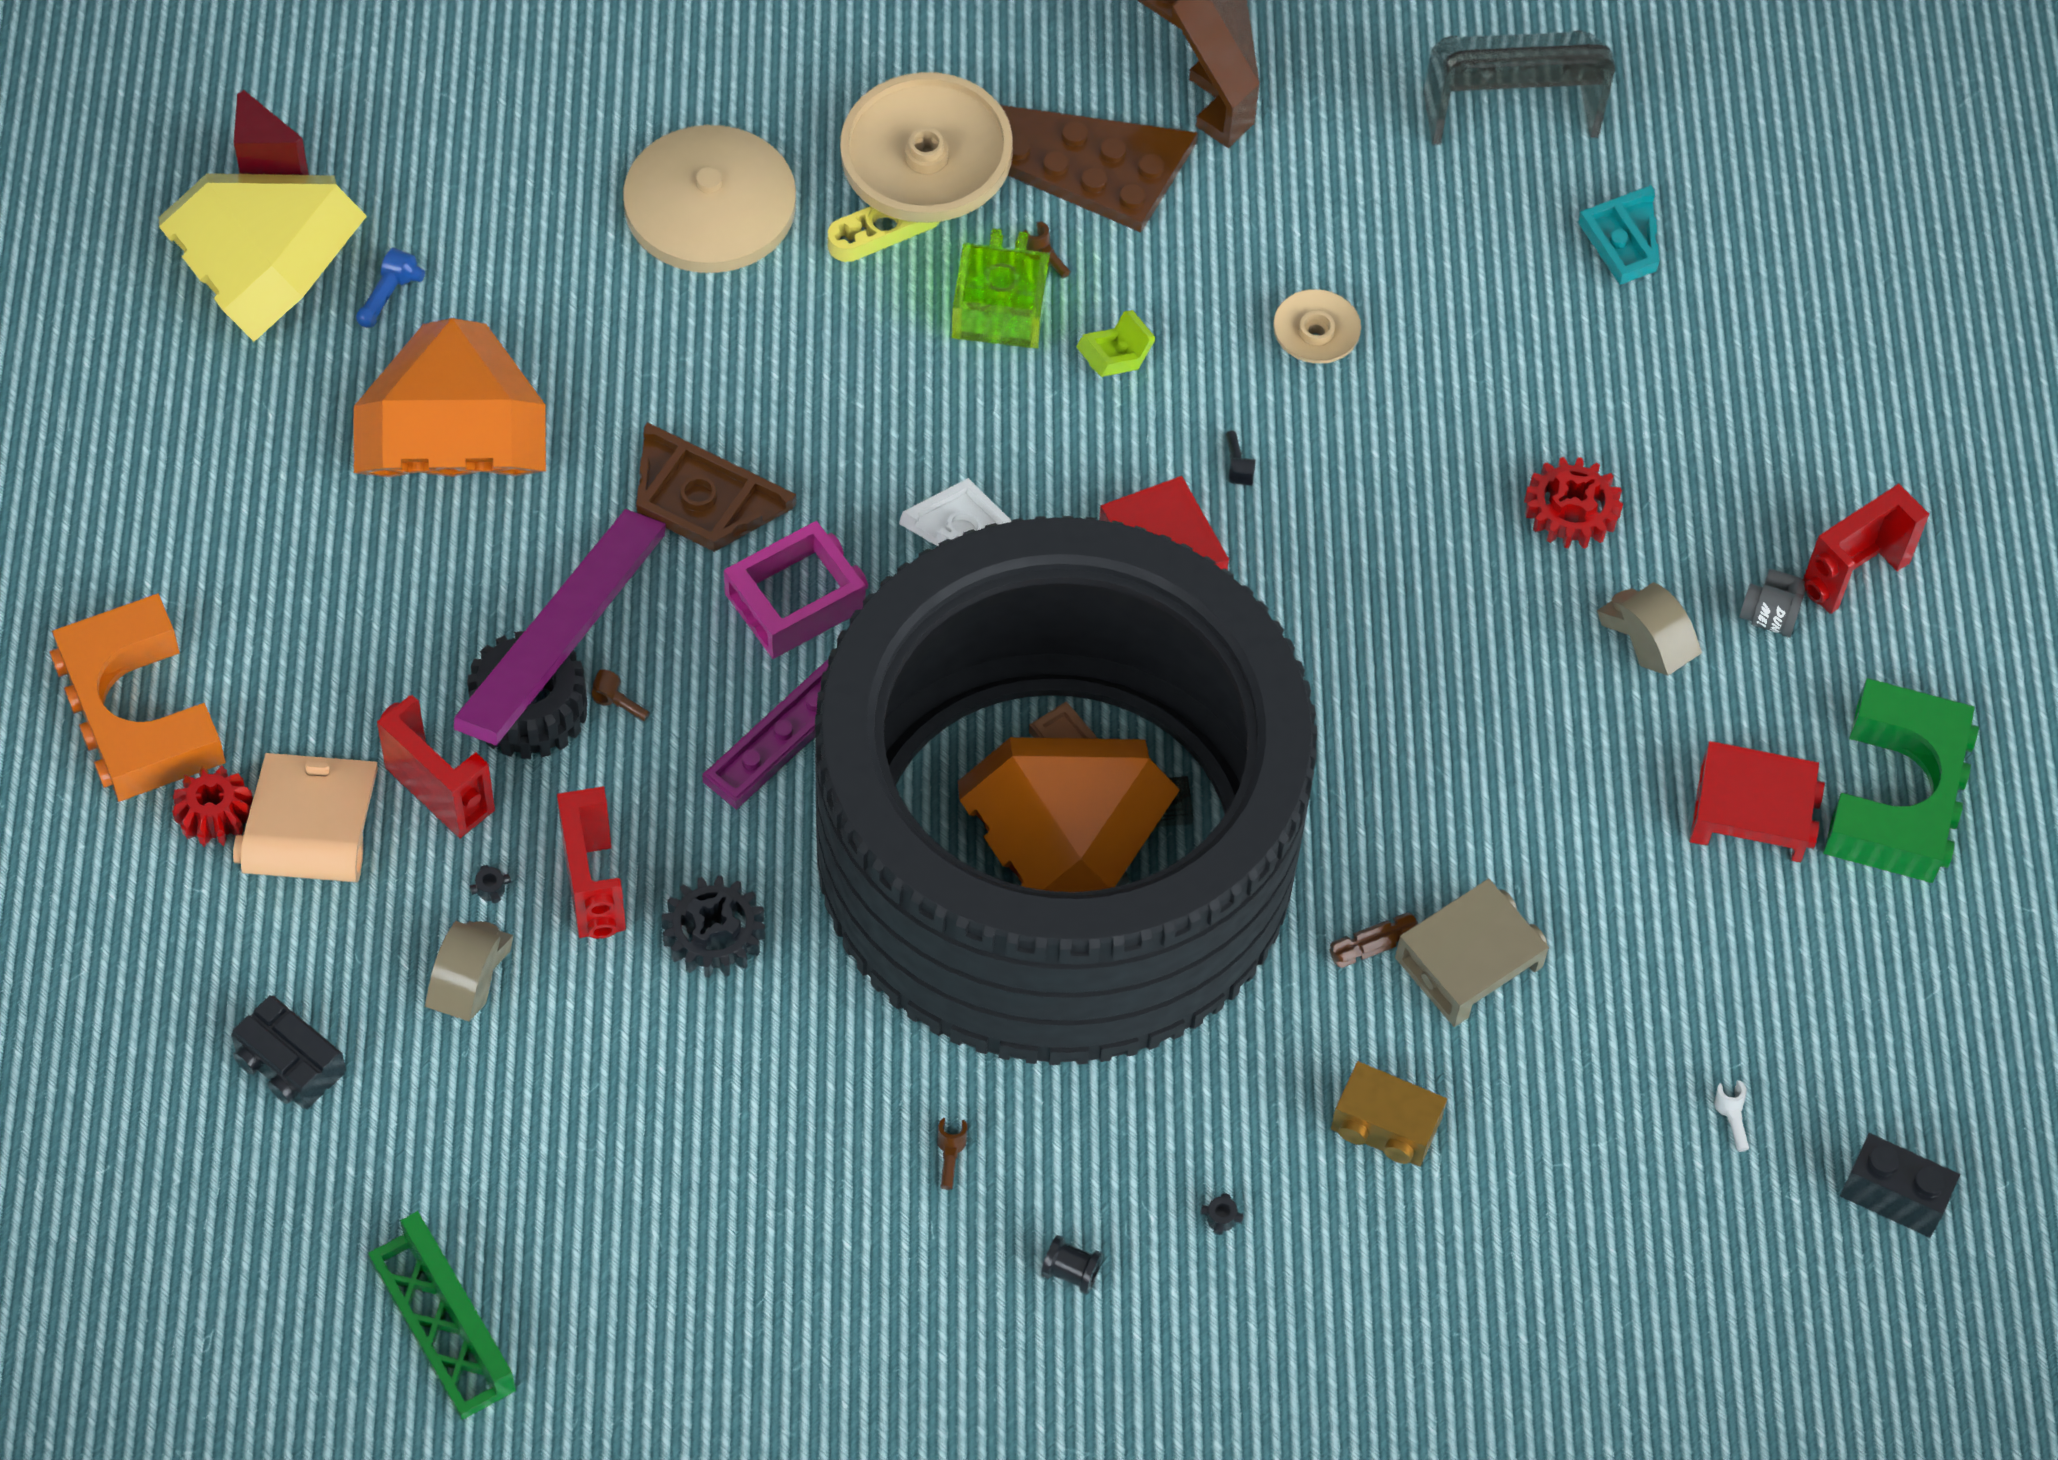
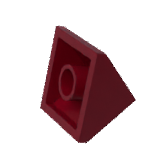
(265, 142)

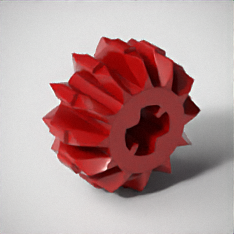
(212, 805)

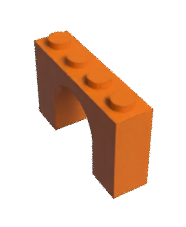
(132, 753)

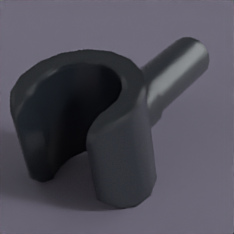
(1241, 469)

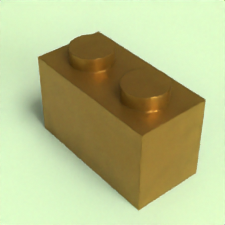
(1388, 1114)

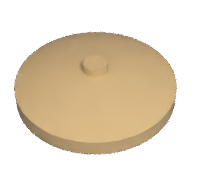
(926, 147)
(709, 198)

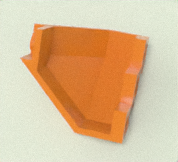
(450, 409)
(1067, 808)

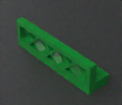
(459, 1308)

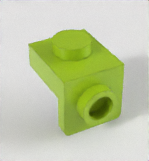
(1117, 348)

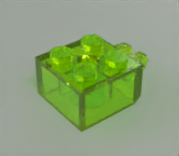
(1000, 292)

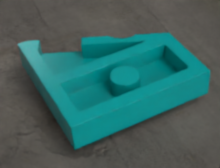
(1625, 234)

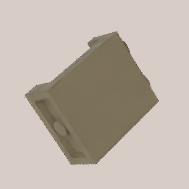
(1470, 949)

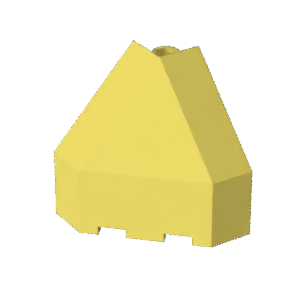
(260, 239)

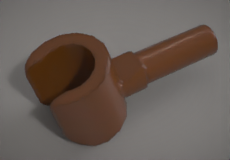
(1042, 244)
(606, 692)
(951, 1146)

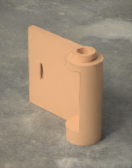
(307, 818)

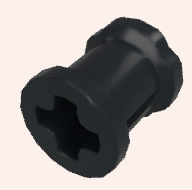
(1072, 1264)

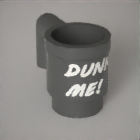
(1774, 604)

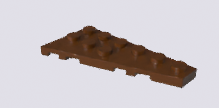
(1097, 162)

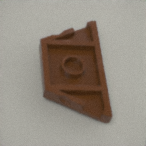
(703, 493)

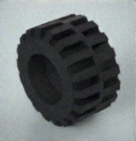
(545, 721)

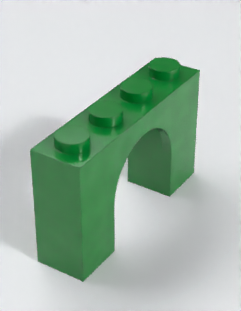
(1936, 737)

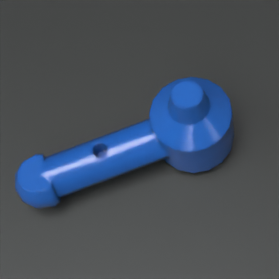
(396, 269)

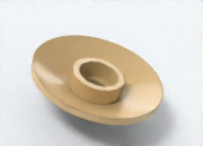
(1317, 313)

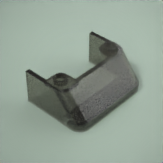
(1519, 62)

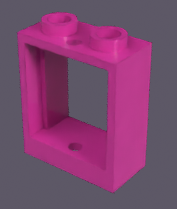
(783, 634)

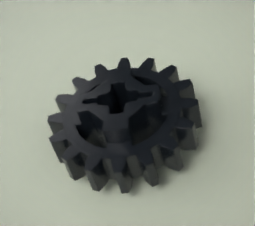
(720, 943)

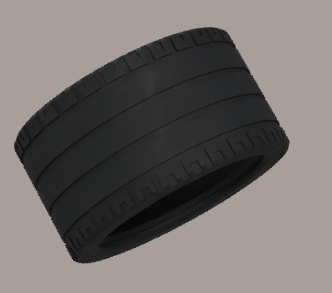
(1087, 617)

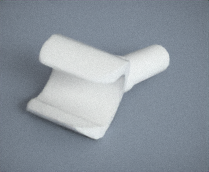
(1732, 1109)

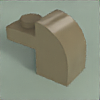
(1656, 626)
(465, 968)

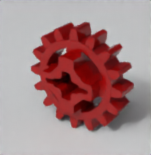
(1573, 502)

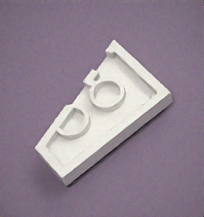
(952, 513)

